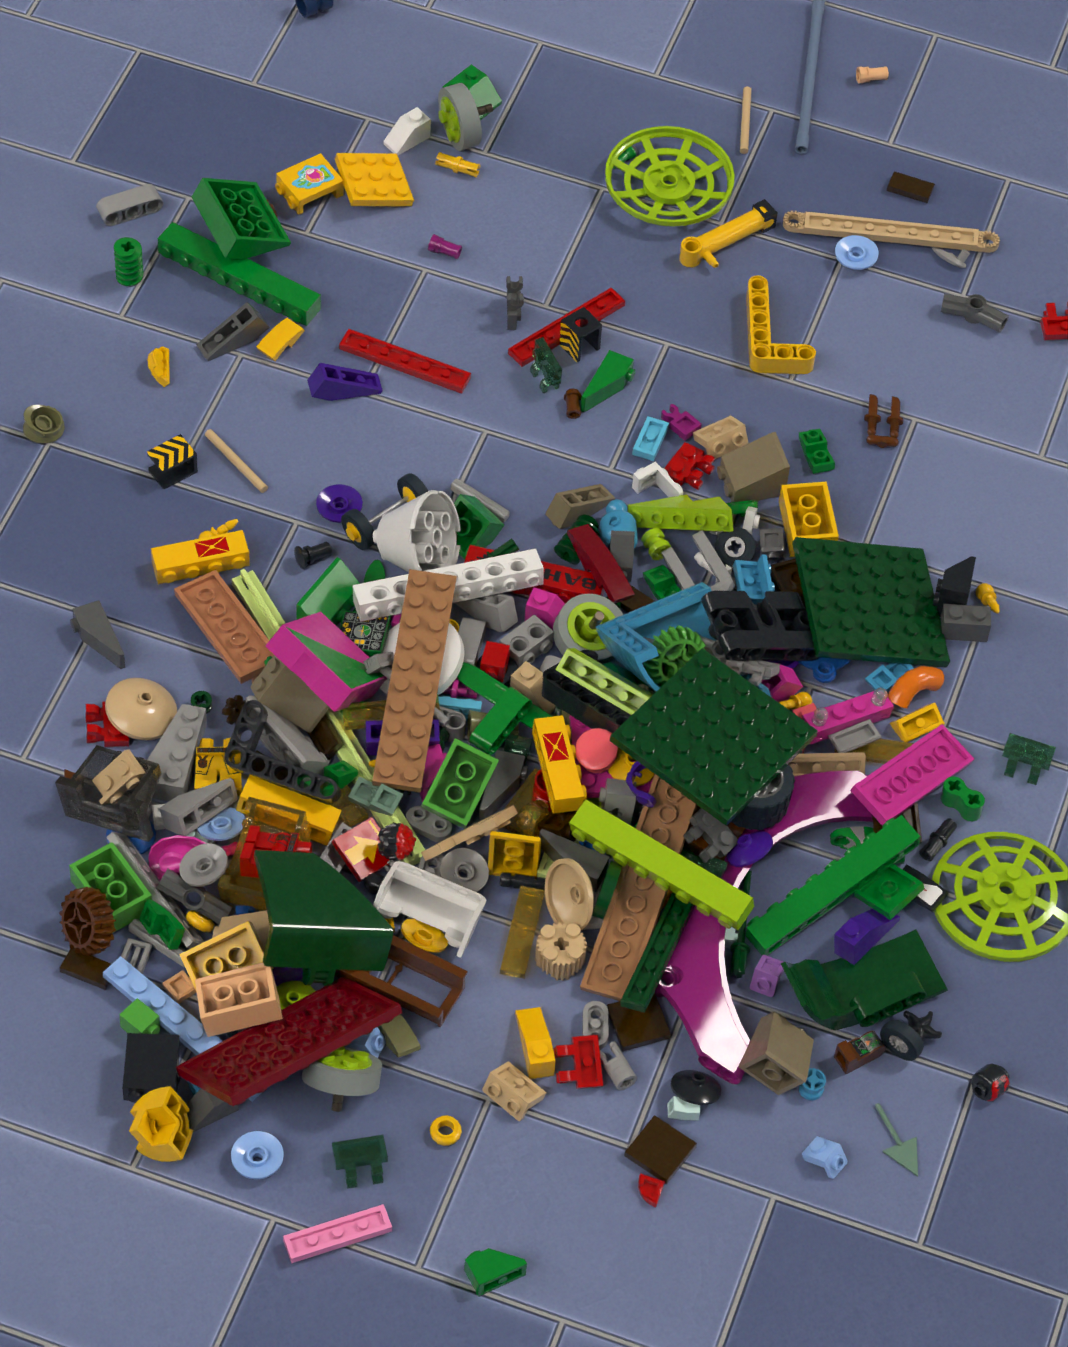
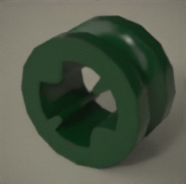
(201, 696)

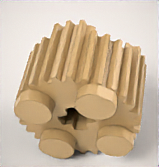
(560, 950)

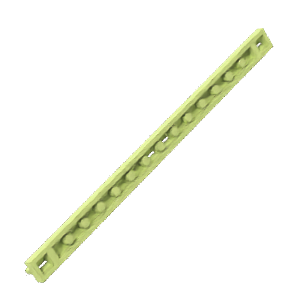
(269, 621)

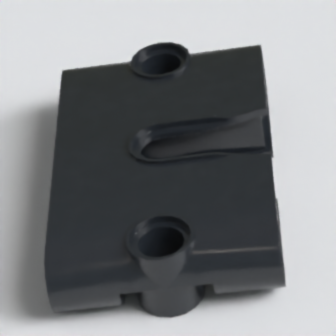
(772, 633)

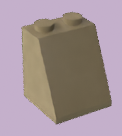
(755, 470)
(288, 695)
(778, 1054)

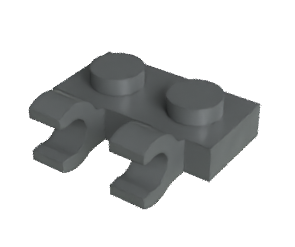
(514, 301)
(714, 832)

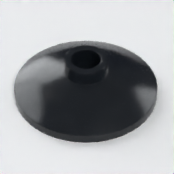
(695, 1087)

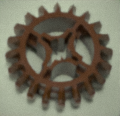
(87, 921)

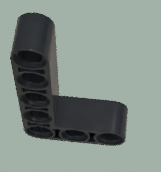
(580, 701)
(272, 766)

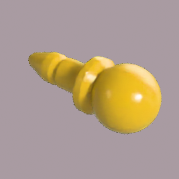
(229, 525)
(987, 596)
(796, 701)

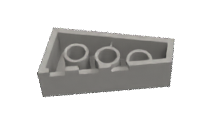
(177, 751)

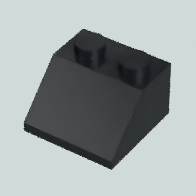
(955, 584)

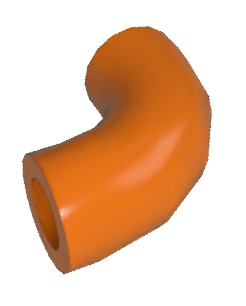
(913, 682)

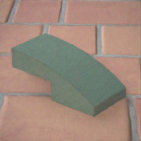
(376, 798)

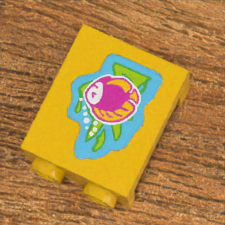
(308, 182)

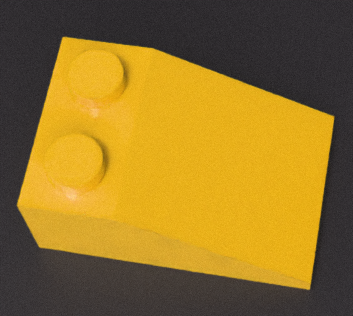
(513, 854)

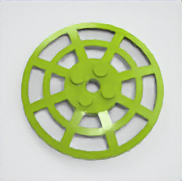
(673, 171)
(1001, 904)

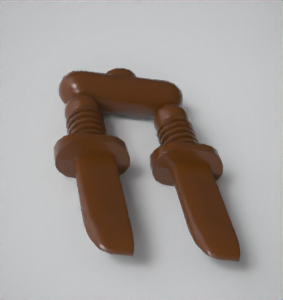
(894, 421)

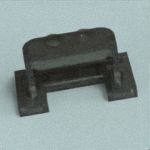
(129, 815)

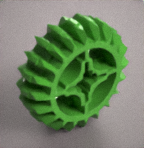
(672, 652)

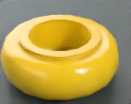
(199, 921)
(445, 1140)

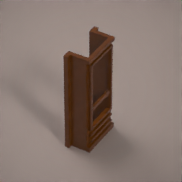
(423, 963)

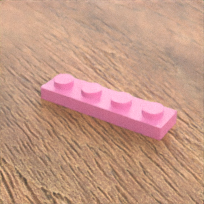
(337, 1233)

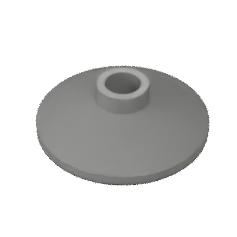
(465, 861)
(203, 864)

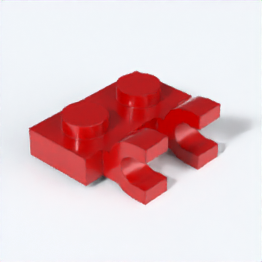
(1054, 326)
(684, 462)
(108, 733)
(586, 1060)

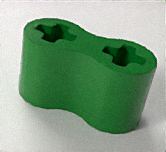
(964, 800)

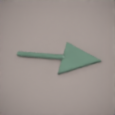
(904, 1152)

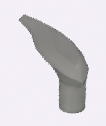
(951, 258)

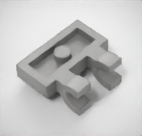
(758, 669)

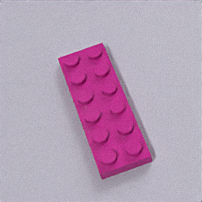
(912, 774)

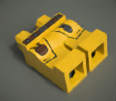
(211, 763)

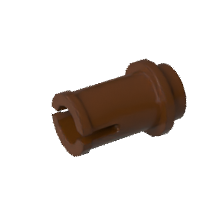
(572, 400)

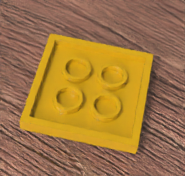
(374, 179)

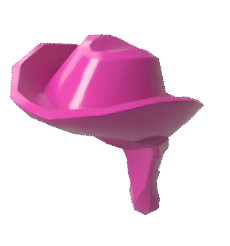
(171, 850)

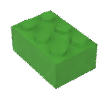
(459, 783)
(113, 876)

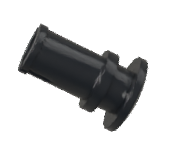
(309, 554)

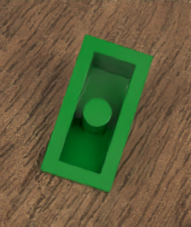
(492, 1269)

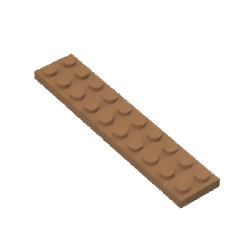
(414, 681)
(636, 900)

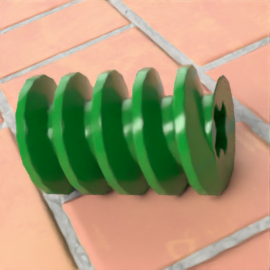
(128, 261)

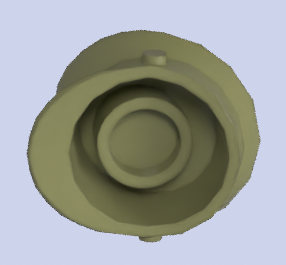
(42, 424)

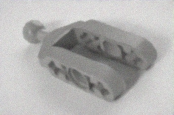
(725, 581)

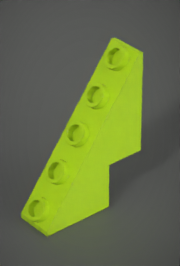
(683, 514)

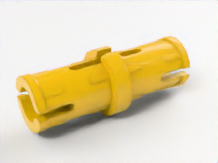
(457, 164)

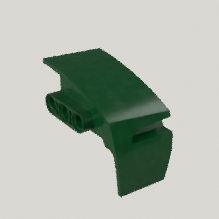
(875, 988)

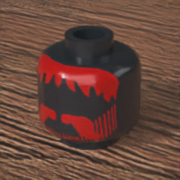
(990, 1082)

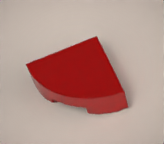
(650, 1189)

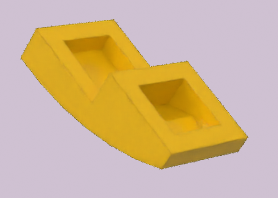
(280, 337)

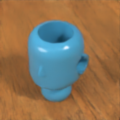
(618, 520)

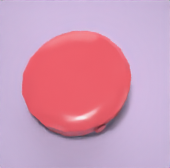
(595, 750)

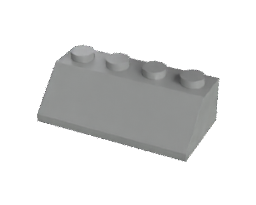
(288, 743)

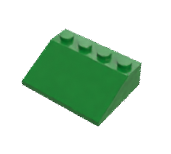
(239, 218)

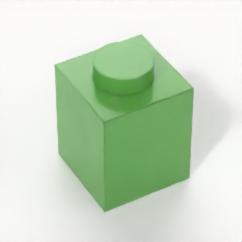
(139, 1019)

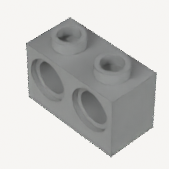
(530, 638)

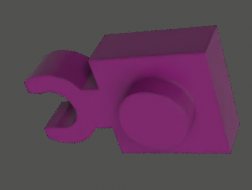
(681, 424)

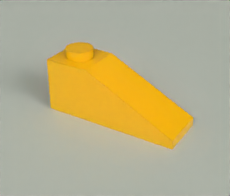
(535, 1043)

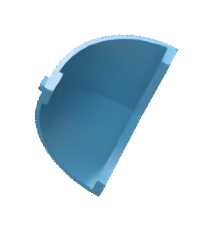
(625, 633)

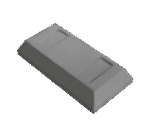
(855, 736)

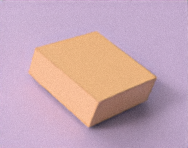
(179, 987)

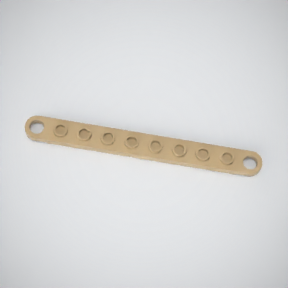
(891, 231)

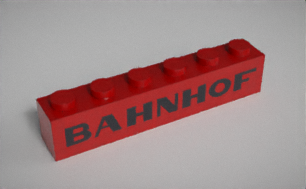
(558, 579)

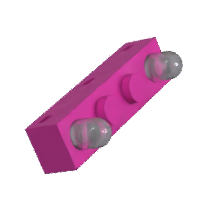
(848, 713)

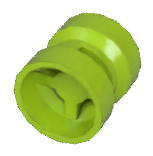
(655, 542)

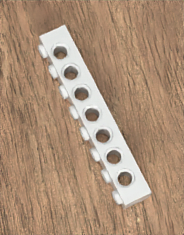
(473, 581)

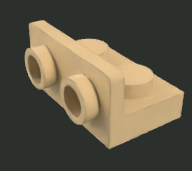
(722, 436)
(118, 777)
(512, 1090)

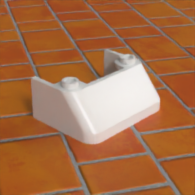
(431, 901)

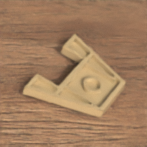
(472, 832)

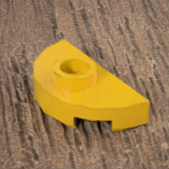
(159, 365)

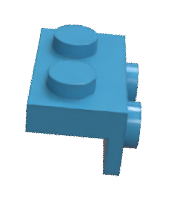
(753, 578)

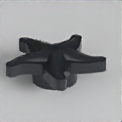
(922, 1025)

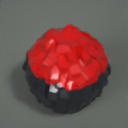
(396, 841)

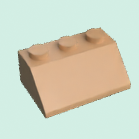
(238, 999)

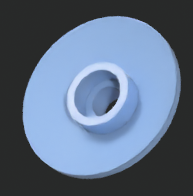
(856, 252)
(223, 825)
(257, 1145)

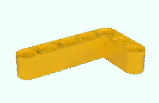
(768, 356)

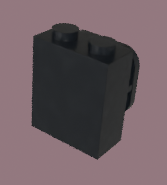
(150, 1064)

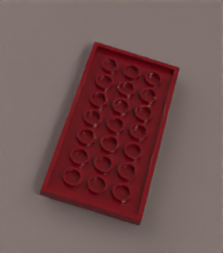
(281, 1047)

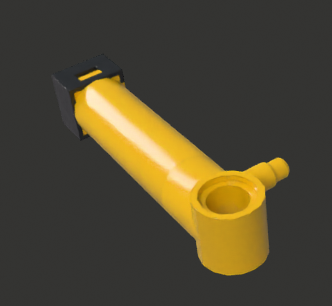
(693, 249)

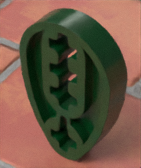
(607, 890)

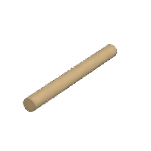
(745, 120)
(236, 461)

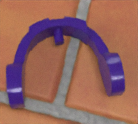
(641, 796)

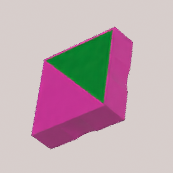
(325, 661)

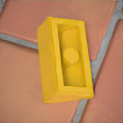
(917, 722)

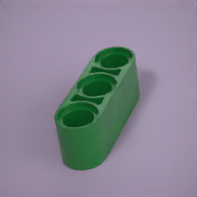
(500, 721)

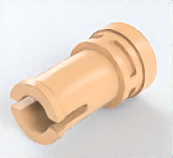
(867, 74)

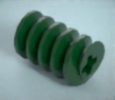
(564, 547)

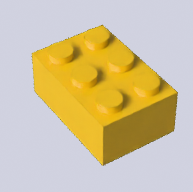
(807, 512)
(225, 952)

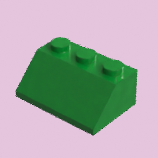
(329, 594)

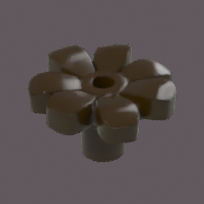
(233, 709)

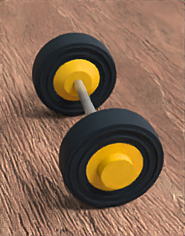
(359, 528)

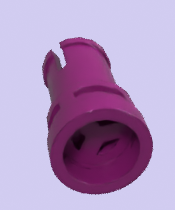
(439, 245)

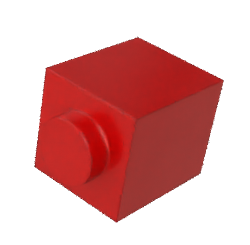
(495, 659)

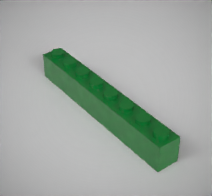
(239, 274)
(832, 886)

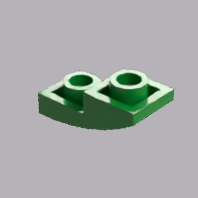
(815, 451)

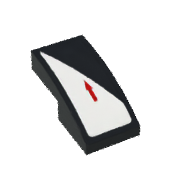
(932, 894)

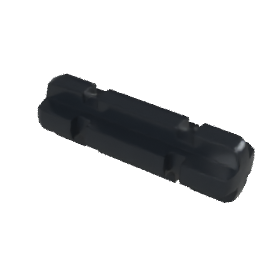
(518, 880)

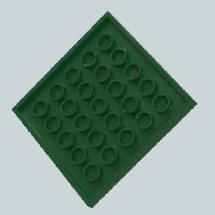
(870, 602)
(713, 736)

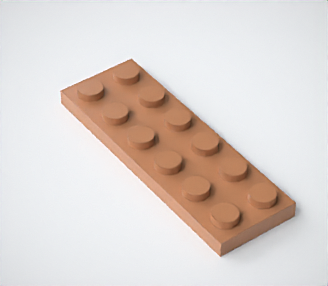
(225, 624)

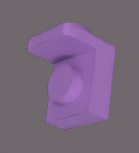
(766, 976)

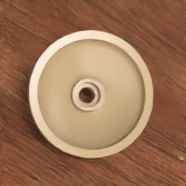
(136, 716)
(569, 893)

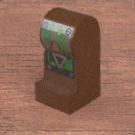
(859, 1051)

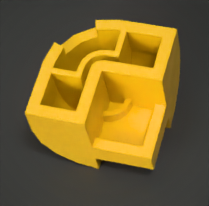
(161, 1125)

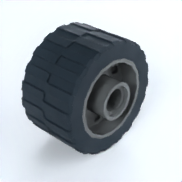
(769, 804)

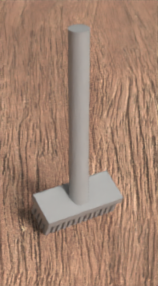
(383, 664)

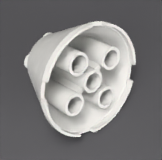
(420, 533)

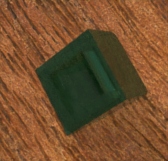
(518, 745)

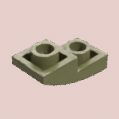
(399, 1037)

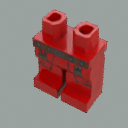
(268, 841)

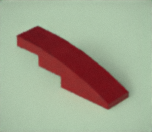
(601, 563)

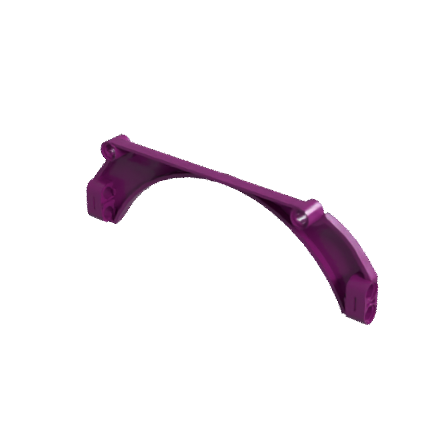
(698, 960)

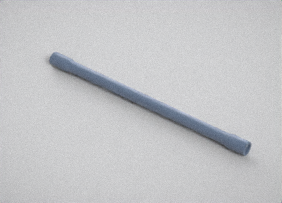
(802, 138)

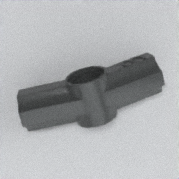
(974, 310)

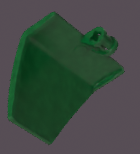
(318, 918)

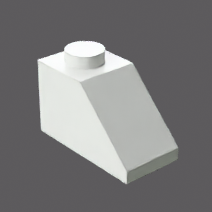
(408, 131)

